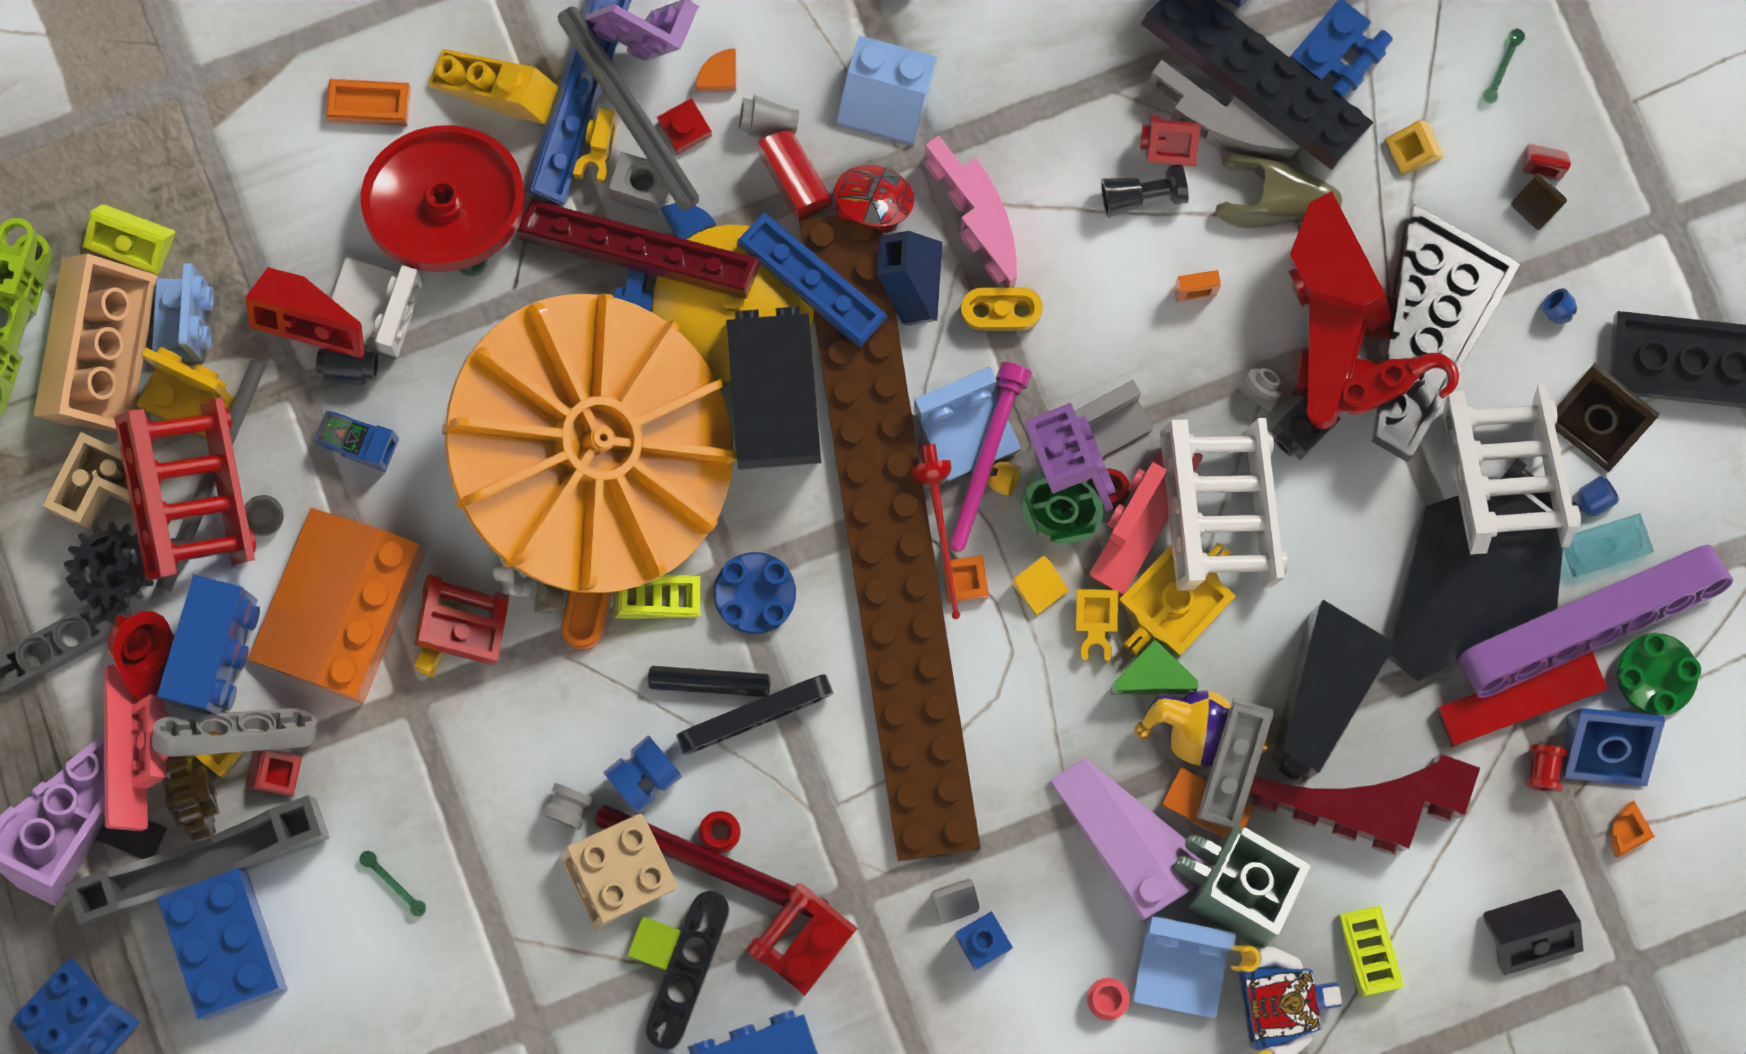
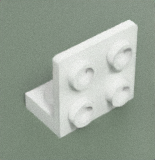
(379, 301)

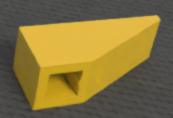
(495, 84)

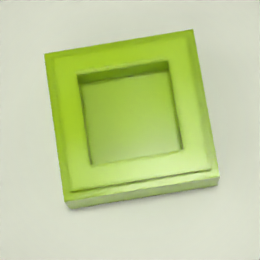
(654, 943)

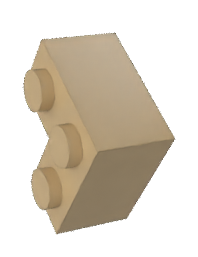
(87, 481)

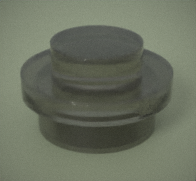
(264, 515)

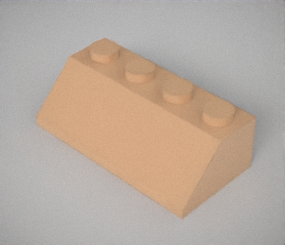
(95, 342)

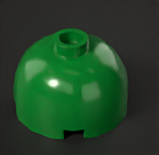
(1063, 515)

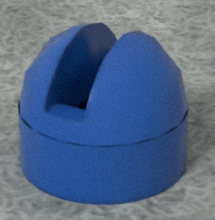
(1559, 306)

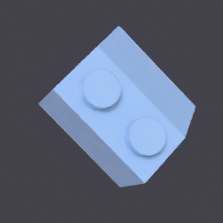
(886, 90)

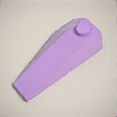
(55, 826)
(1126, 837)

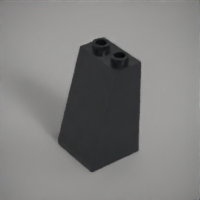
(773, 389)
(1327, 686)

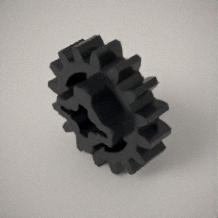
(112, 572)

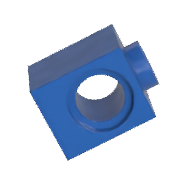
(983, 940)

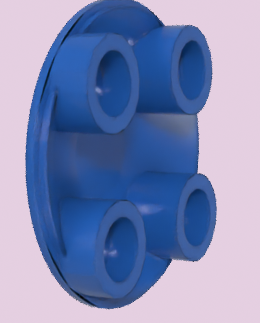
(754, 593)

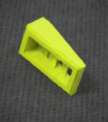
(639, 611)
(1385, 947)

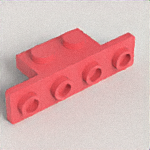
(1135, 527)
(129, 758)

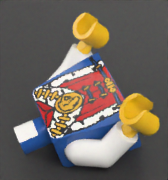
(1281, 999)

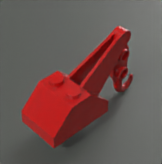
(1343, 304)

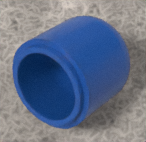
(1597, 496)

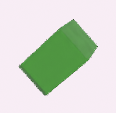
(1155, 673)

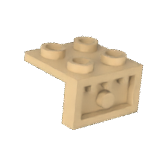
(618, 870)

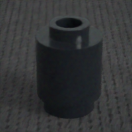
(345, 368)

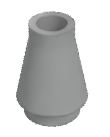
(766, 117)

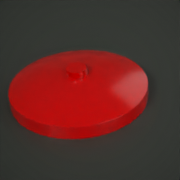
(442, 198)

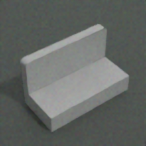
(1116, 418)

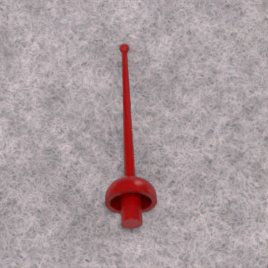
(932, 473)

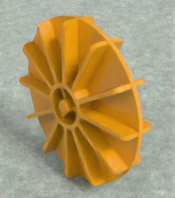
(589, 443)

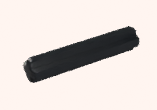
(709, 681)

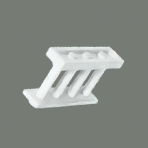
(1476, 489)
(1189, 525)

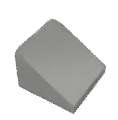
(955, 900)

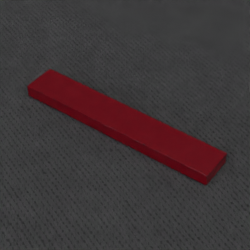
(639, 249)

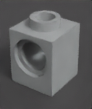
(626, 172)

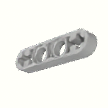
(187, 735)

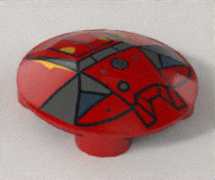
(873, 197)

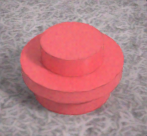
(1108, 999)

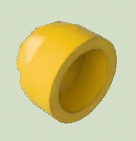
(1006, 478)

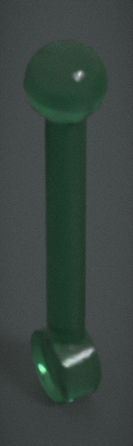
(1515, 39)
(369, 860)

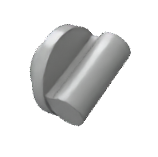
(1262, 387)

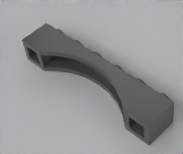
(243, 846)

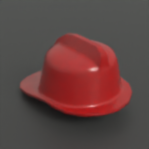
(140, 651)

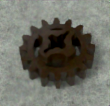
(191, 797)

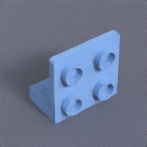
(182, 315)
(959, 418)
(1182, 966)

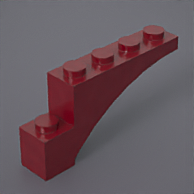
(1377, 812)

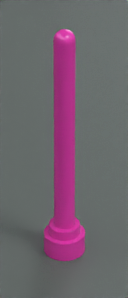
(1011, 380)

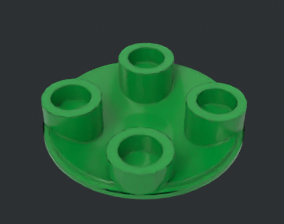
(1657, 674)

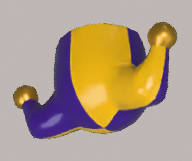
(1194, 724)

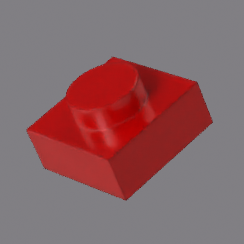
(684, 126)

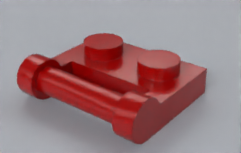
(457, 630)
(813, 947)

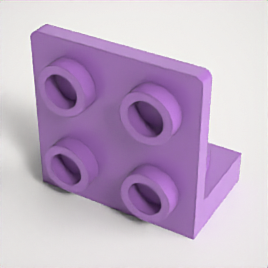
(649, 38)
(1069, 451)

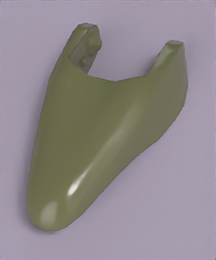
(1283, 197)

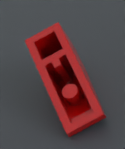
(302, 312)

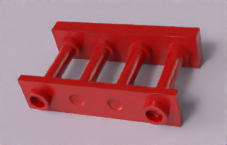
(154, 515)

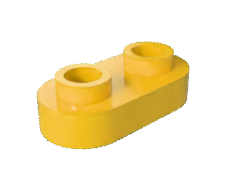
(1001, 307)

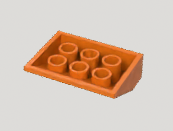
(337, 604)

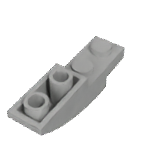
(1230, 127)

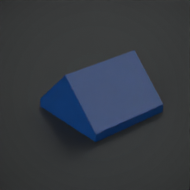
(1611, 746)

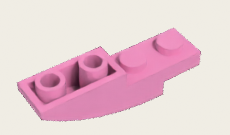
(986, 223)

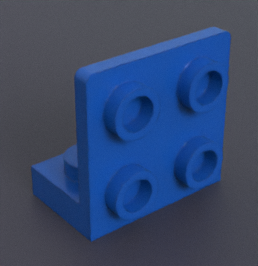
(73, 1016)

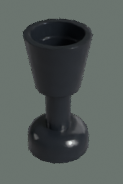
(1128, 193)

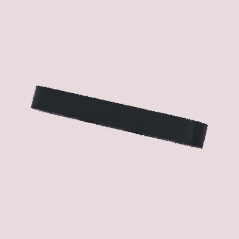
(754, 714)
(693, 971)

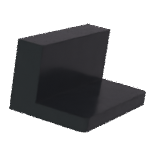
(1534, 931)

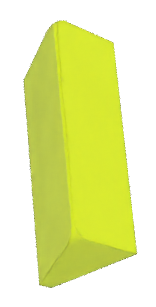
(128, 238)

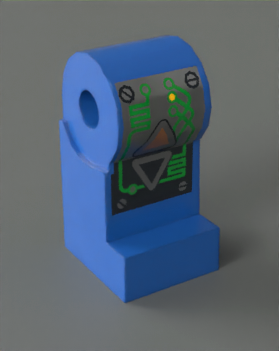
(357, 440)

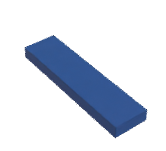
(812, 280)

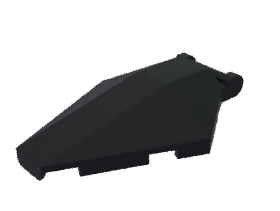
(1466, 597)

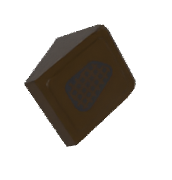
(1539, 201)

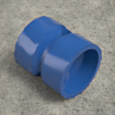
(642, 774)

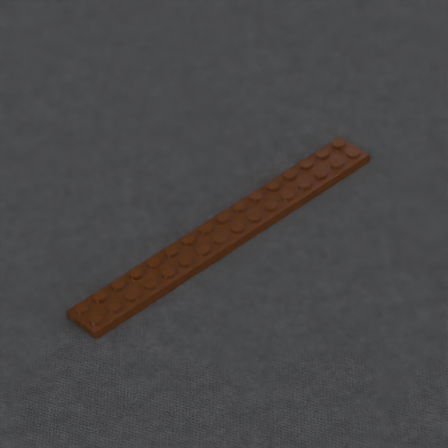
(893, 562)

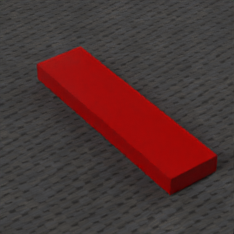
(1553, 689)

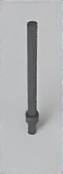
(207, 482)

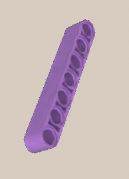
(1595, 621)

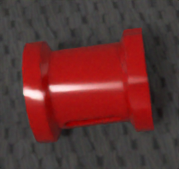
(1545, 767)

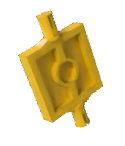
(1170, 614)

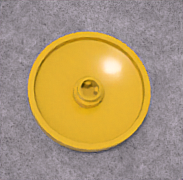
(704, 312)

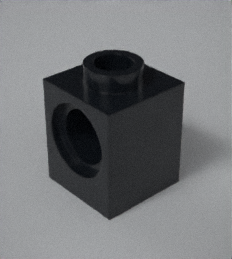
(1289, 440)

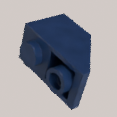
(911, 275)

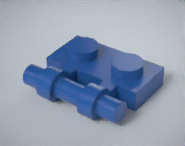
(1332, 39)

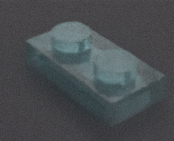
(1608, 545)

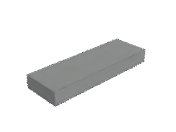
(1235, 763)

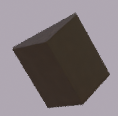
(1603, 417)

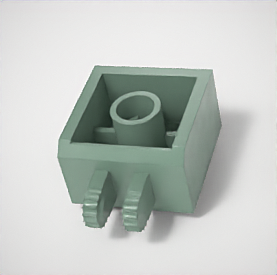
(1245, 885)

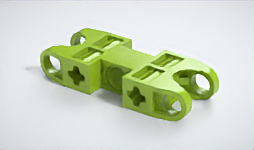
(18, 278)

